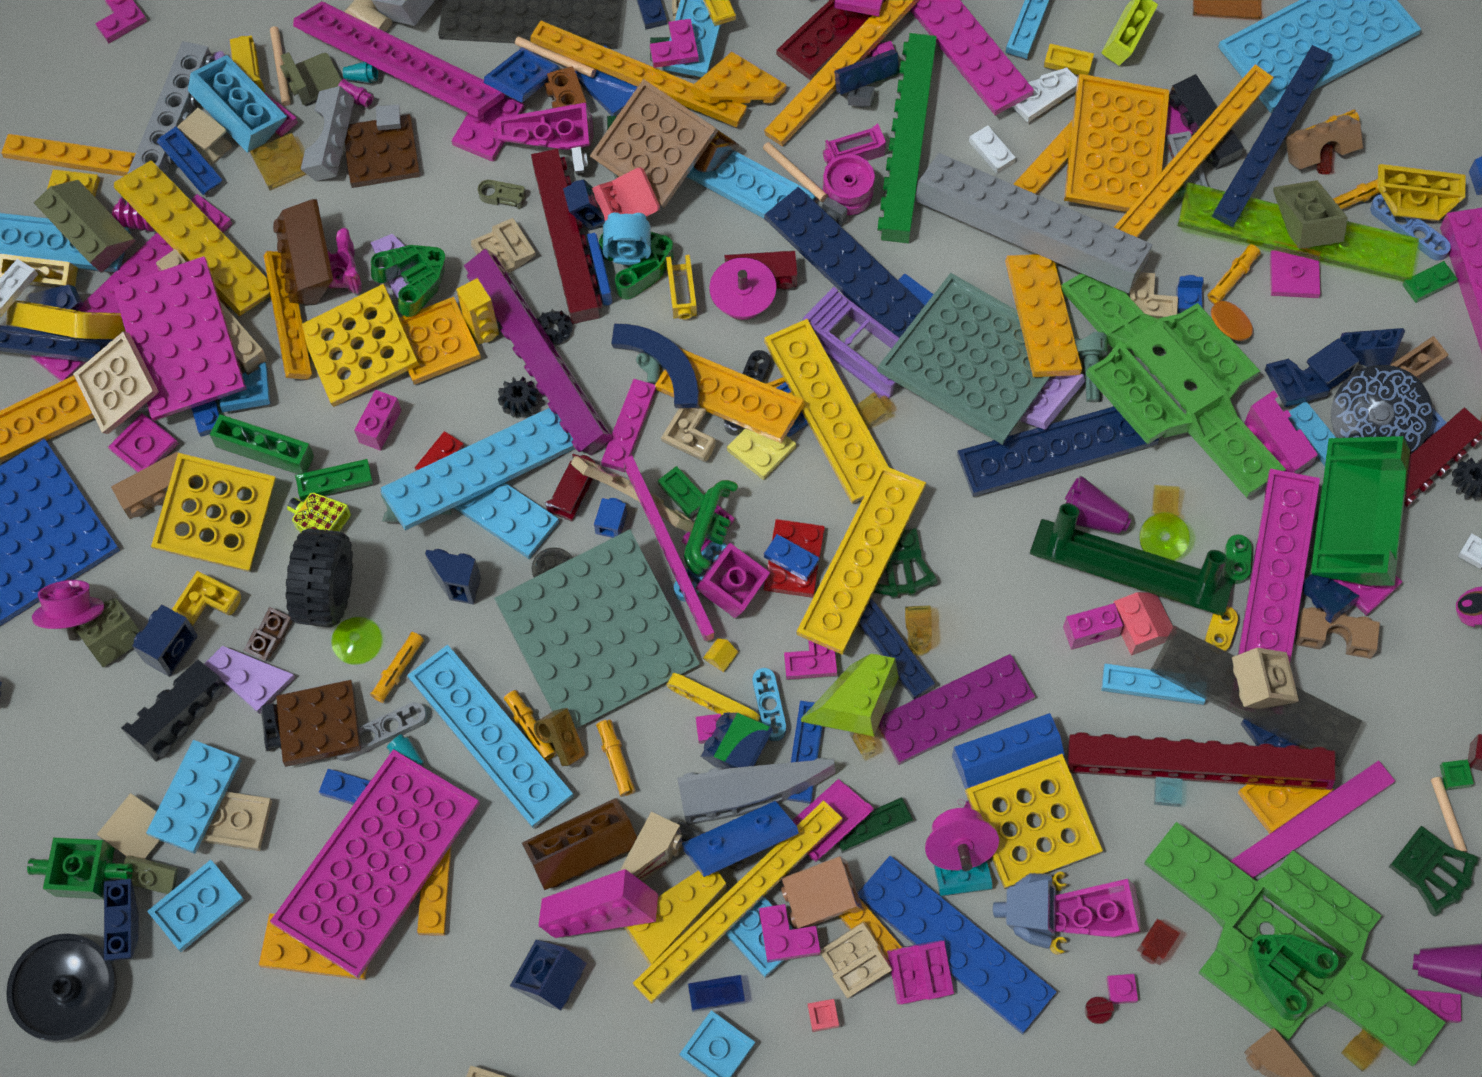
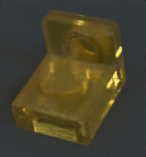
(874, 408)
(864, 744)

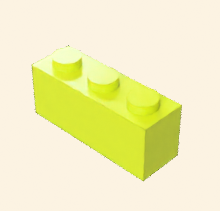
(1128, 30)

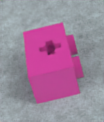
(378, 420)
(1092, 626)

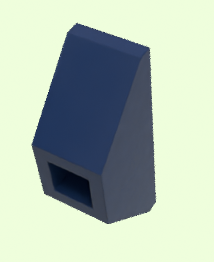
(1374, 346)
(120, 920)

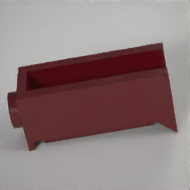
(570, 492)

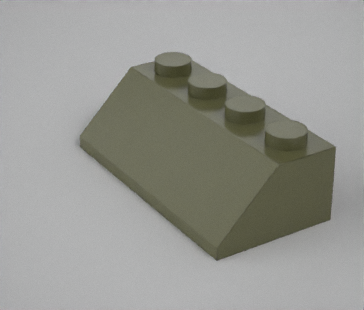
(85, 223)

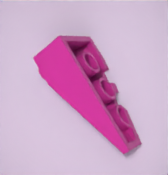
(554, 128)
(1099, 910)

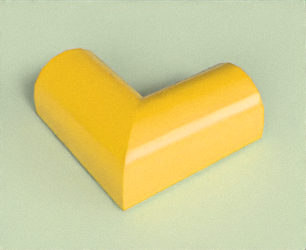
(206, 591)

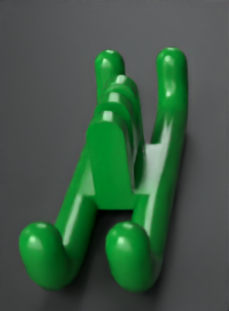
(707, 526)

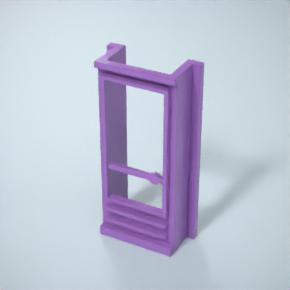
(827, 315)

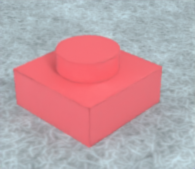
(823, 1015)

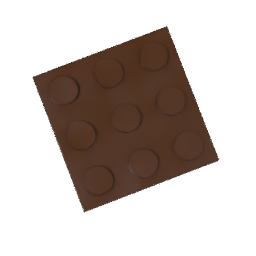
(381, 155)
(318, 723)

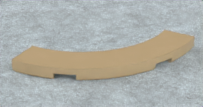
(624, 485)

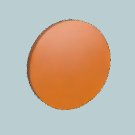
(1231, 320)

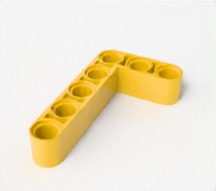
(65, 321)

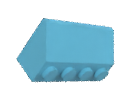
(236, 102)

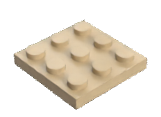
(115, 382)

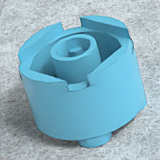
(626, 238)

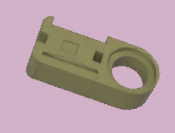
(504, 193)

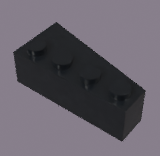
(174, 710)

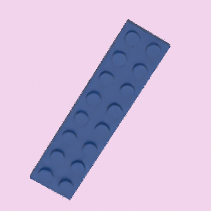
(971, 954)

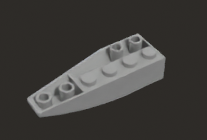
(744, 789)

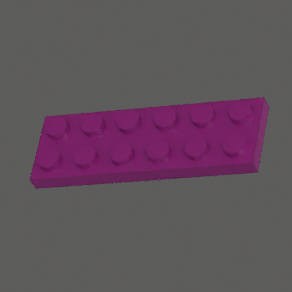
(954, 709)

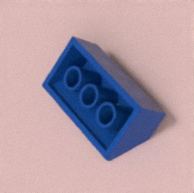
(1007, 750)

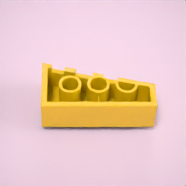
(676, 913)

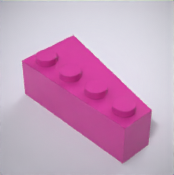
(598, 906)

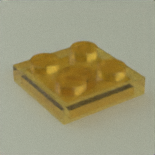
(279, 161)

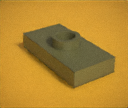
(152, 875)

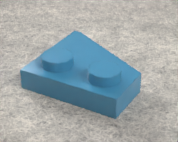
(256, 391)

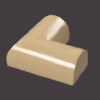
(367, 12)
(683, 434)

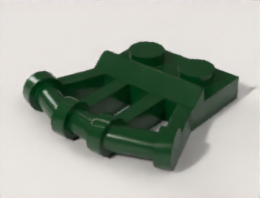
(906, 552)
(1419, 858)

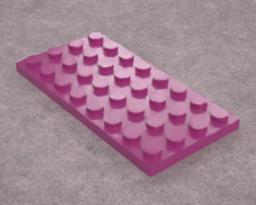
(375, 863)

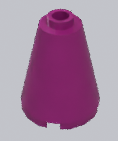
(1097, 508)
(1452, 966)

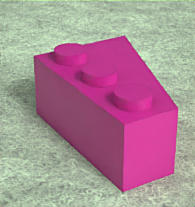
(1279, 436)

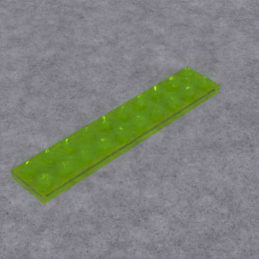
(1262, 225)

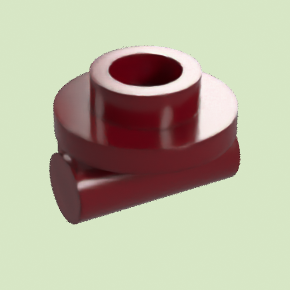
(1098, 1010)

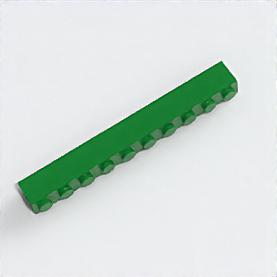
(908, 138)

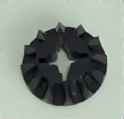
(564, 325)

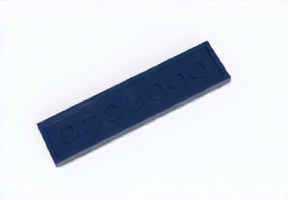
(844, 261)
(1049, 451)

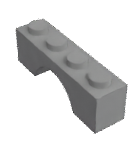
(324, 156)

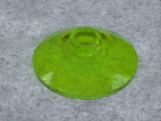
(1153, 543)
(363, 648)

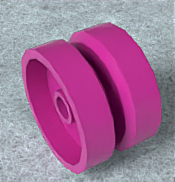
(849, 182)

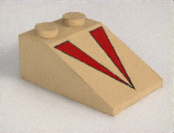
(653, 847)

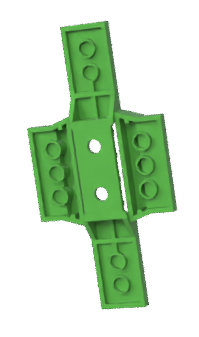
(1194, 353)
(1318, 904)

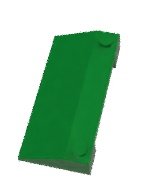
(1361, 510)

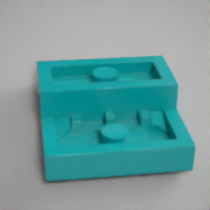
(963, 881)

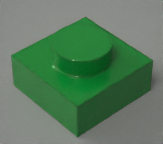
(1456, 774)

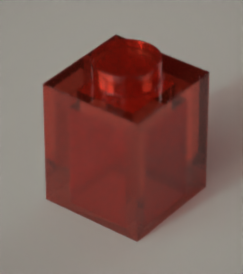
(1157, 942)

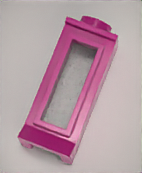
(866, 144)

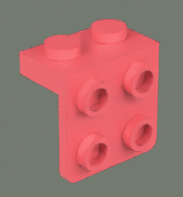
(627, 195)

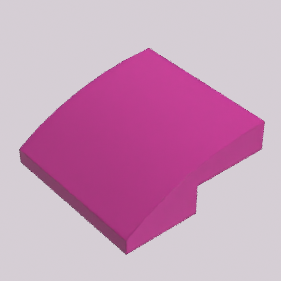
(920, 972)

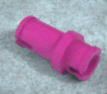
(360, 94)

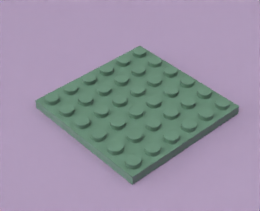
(967, 359)
(597, 630)

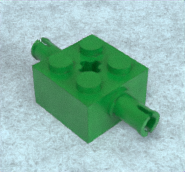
(79, 868)

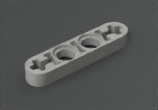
(382, 736)

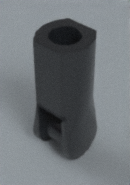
(270, 725)

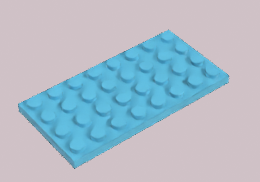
(1345, 28)

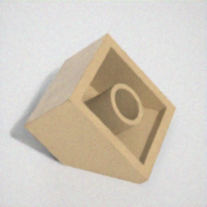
(1264, 678)

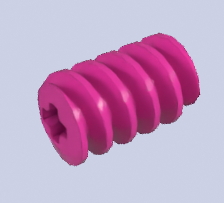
(129, 217)

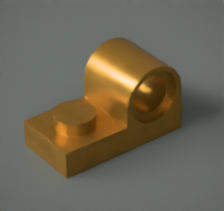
(560, 730)

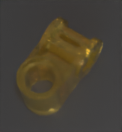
(919, 625)
(1362, 1050)

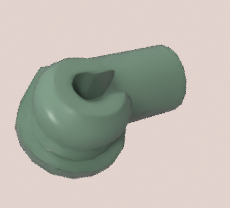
(650, 366)

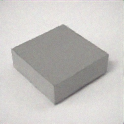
(388, 117)

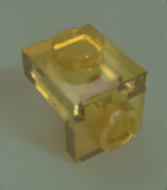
(1165, 499)

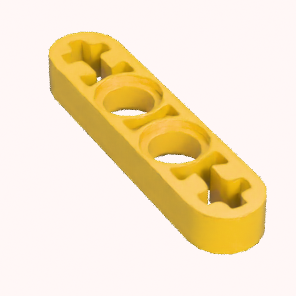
(707, 697)

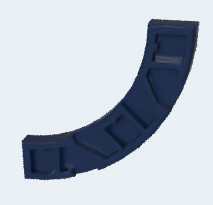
(667, 355)

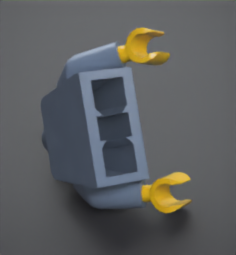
(1032, 909)

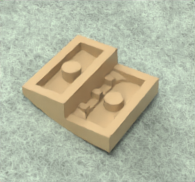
(507, 243)
(128, 828)
(855, 959)

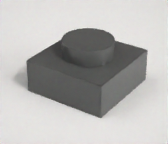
(862, 96)
(835, 210)

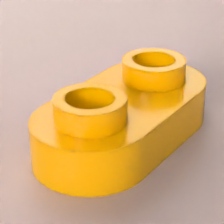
(1222, 629)

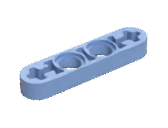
(1411, 226)

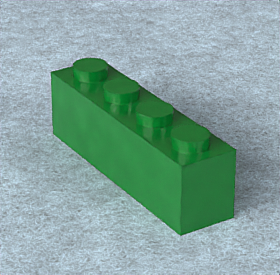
(261, 445)

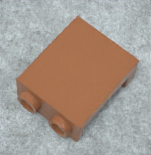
(821, 893)

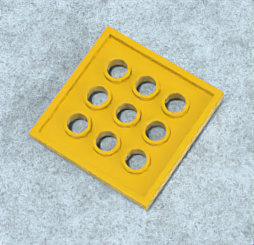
(382, 369)
(215, 551)
(1065, 795)

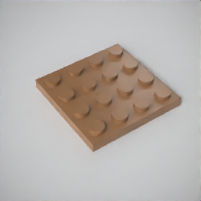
(658, 137)

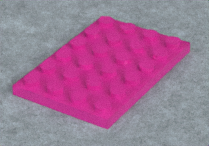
(181, 336)

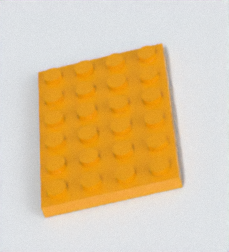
(1115, 142)

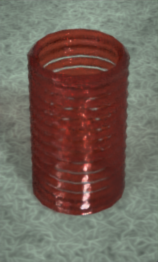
(1326, 160)

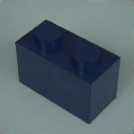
(583, 205)

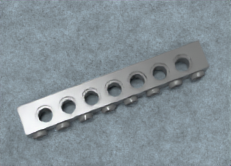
(172, 106)

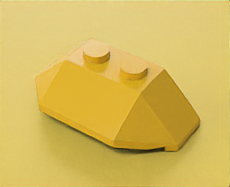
(1420, 191)

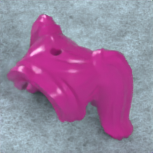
(344, 265)

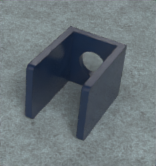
(1332, 364)

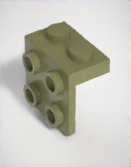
(310, 76)
(109, 633)

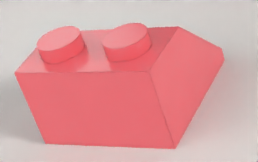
(1143, 621)

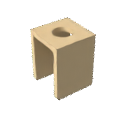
(205, 135)

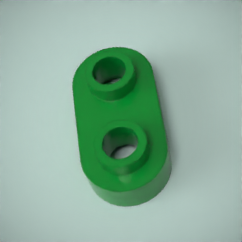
(1238, 557)

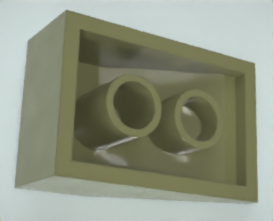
(1310, 214)

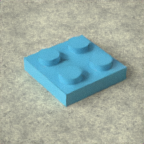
(717, 1047)

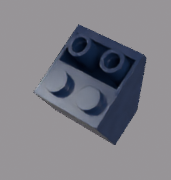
(455, 574)

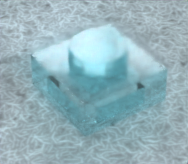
(1168, 791)

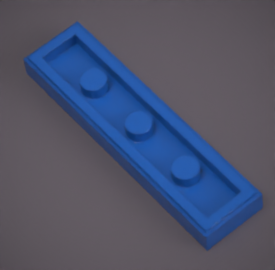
(805, 747)

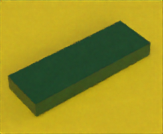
(876, 824)

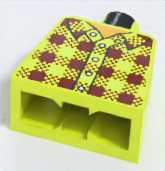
(318, 513)

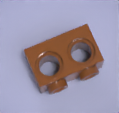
(569, 93)

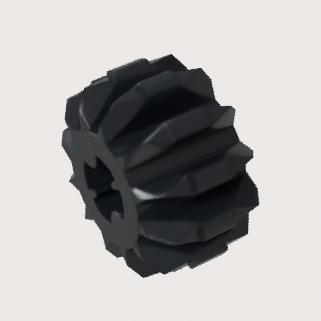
(521, 404)
(1463, 479)

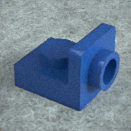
(1189, 292)

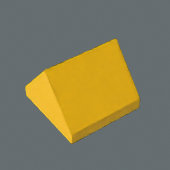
(721, 654)

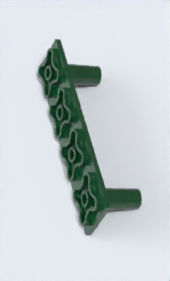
(1131, 566)

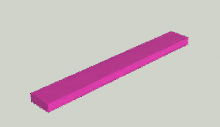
(668, 549)
(1314, 820)

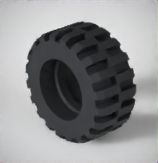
(319, 577)

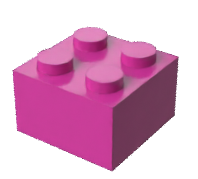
(732, 580)

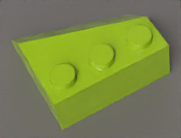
(857, 696)

